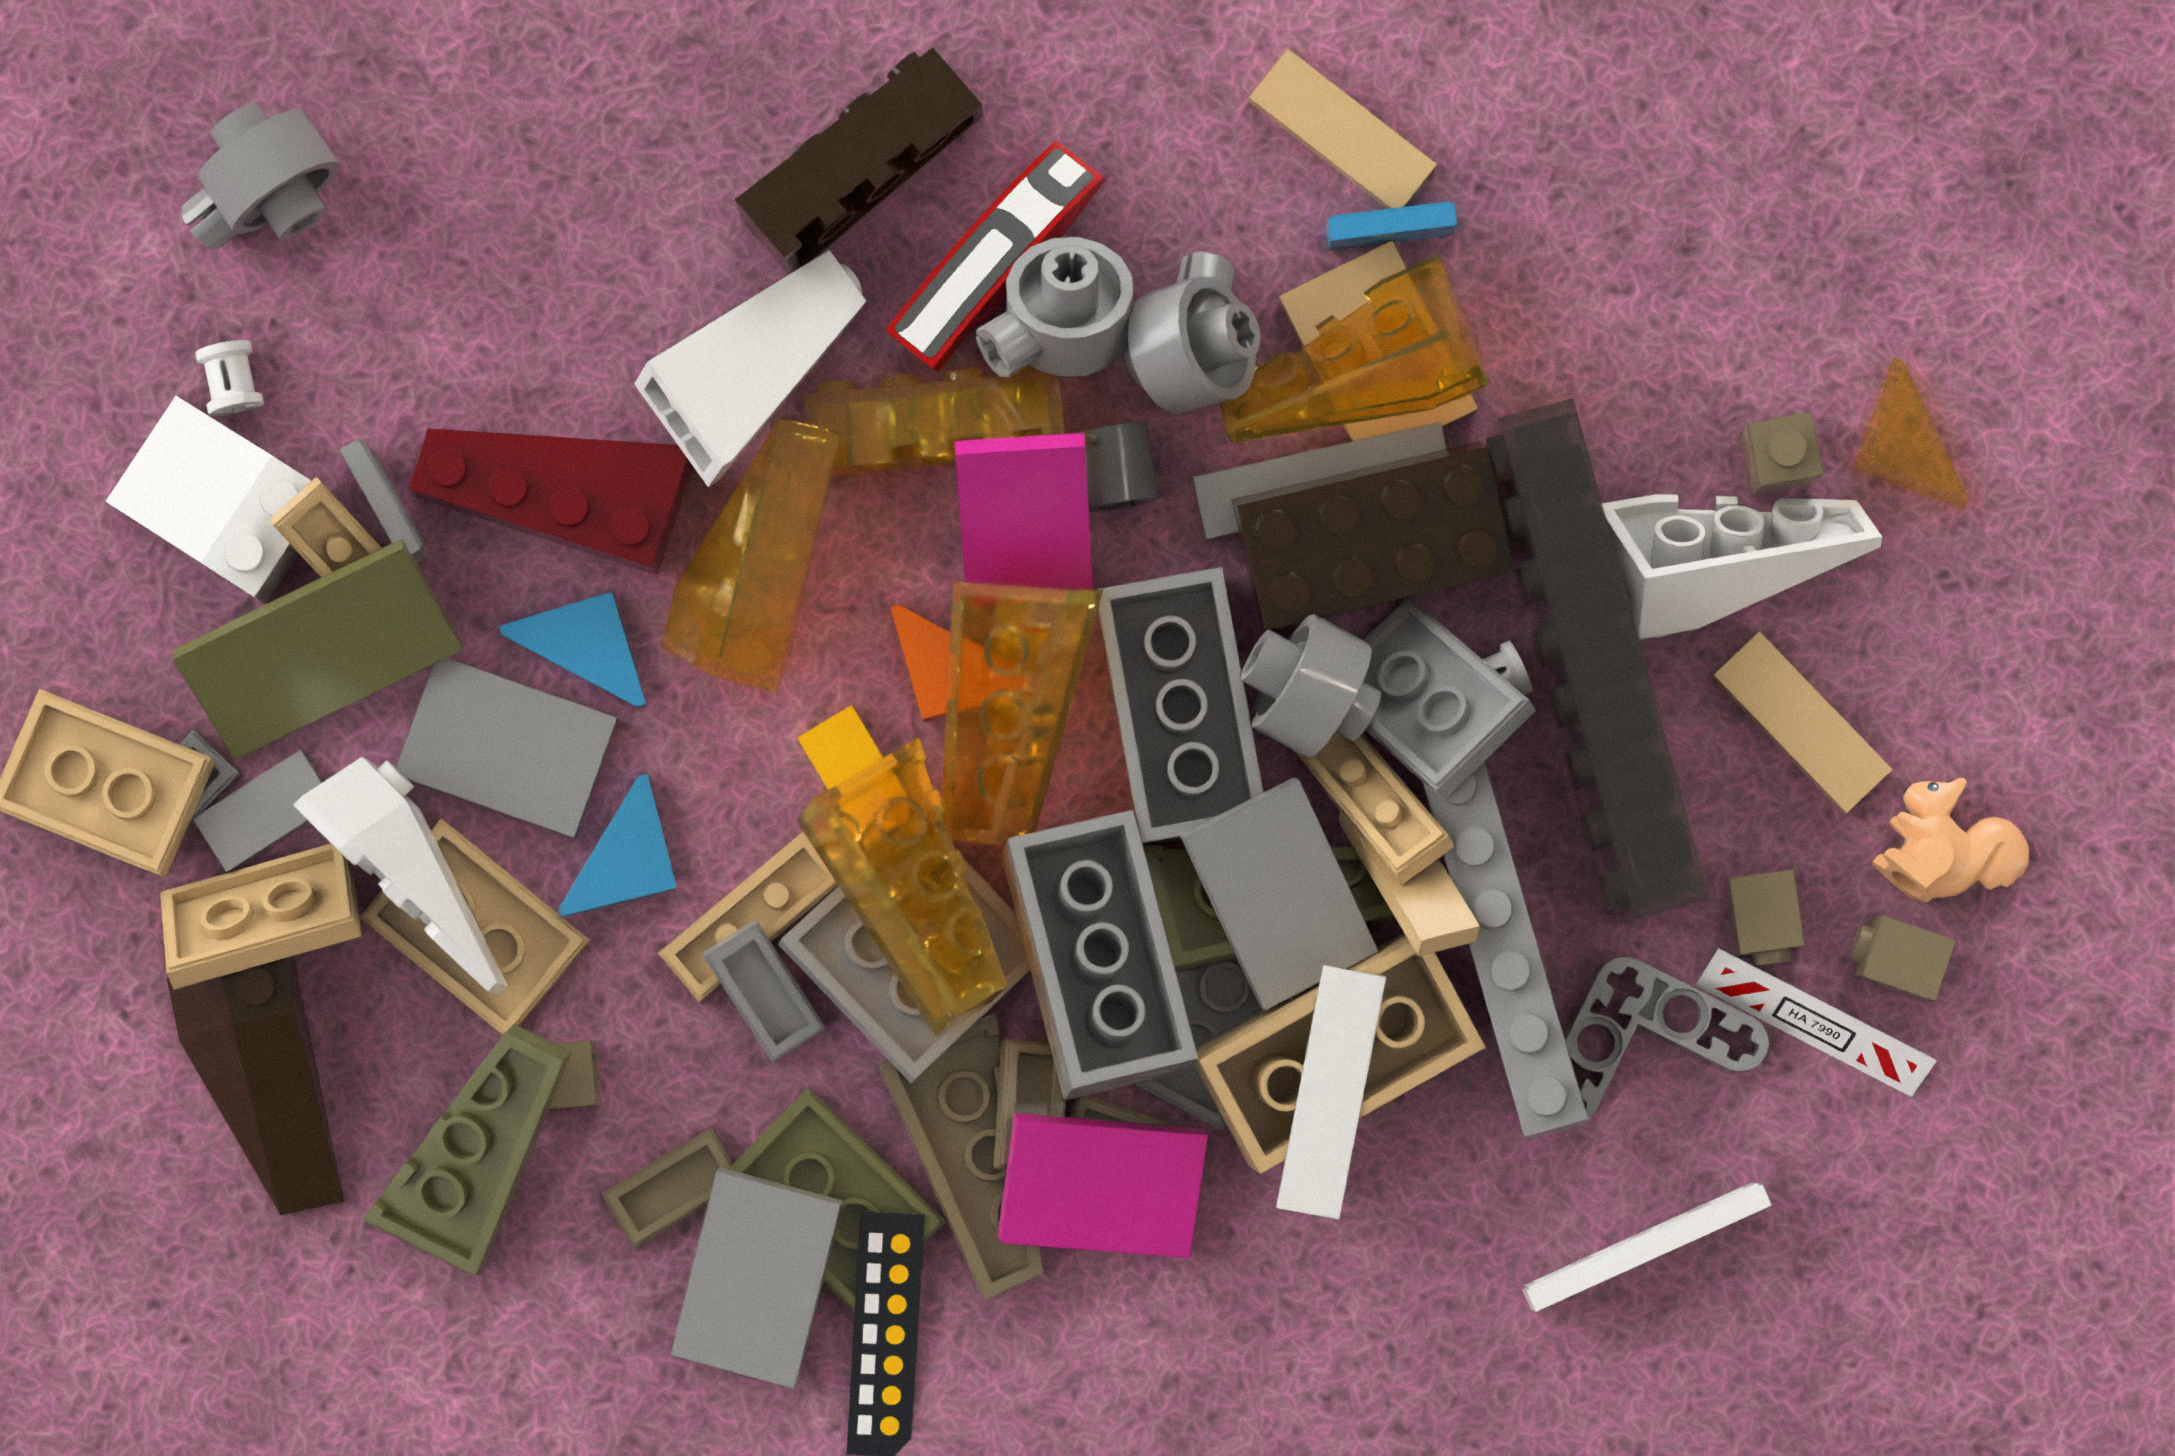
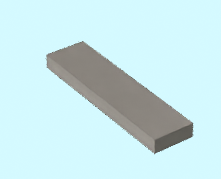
(1218, 488)

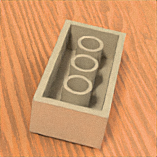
(1260, 1062)

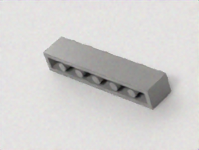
(1509, 960)

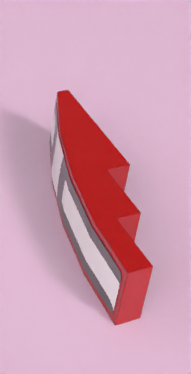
(974, 273)

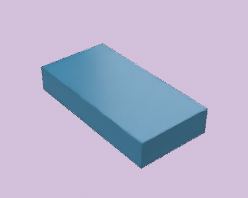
(1391, 224)

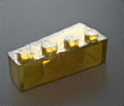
(1009, 701)
(908, 884)

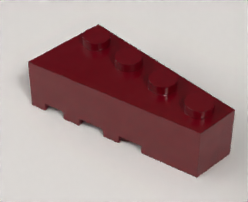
(570, 491)

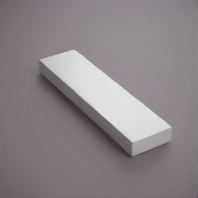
(1645, 1246)

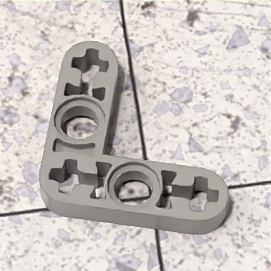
(1647, 1013)

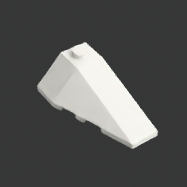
(1710, 563)
(385, 833)

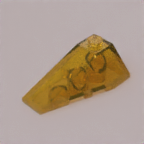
(1384, 360)
(750, 575)

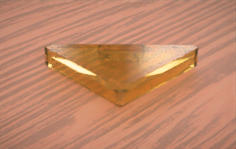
(1904, 444)

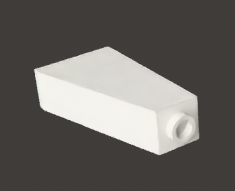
(743, 366)

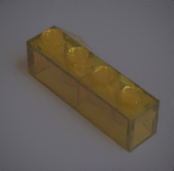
(918, 423)

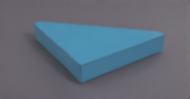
(585, 641)
(627, 859)

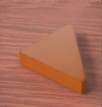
(927, 659)

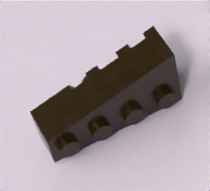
(858, 160)

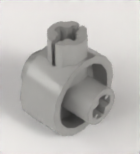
(261, 177)
(1062, 312)
(1193, 338)
(1311, 685)

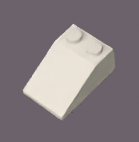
(212, 498)

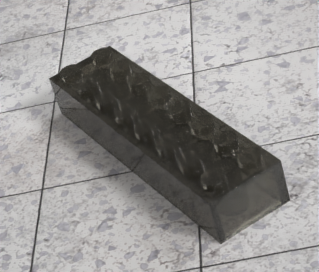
(1596, 664)

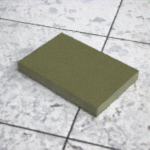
(823, 1155)

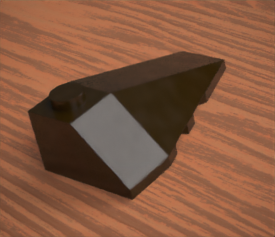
(260, 1068)

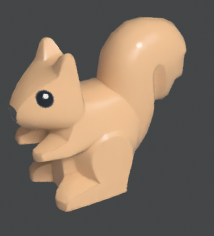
(1943, 858)

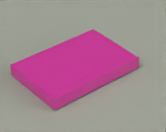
(1025, 510)
(1102, 1185)

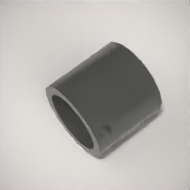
(1119, 466)

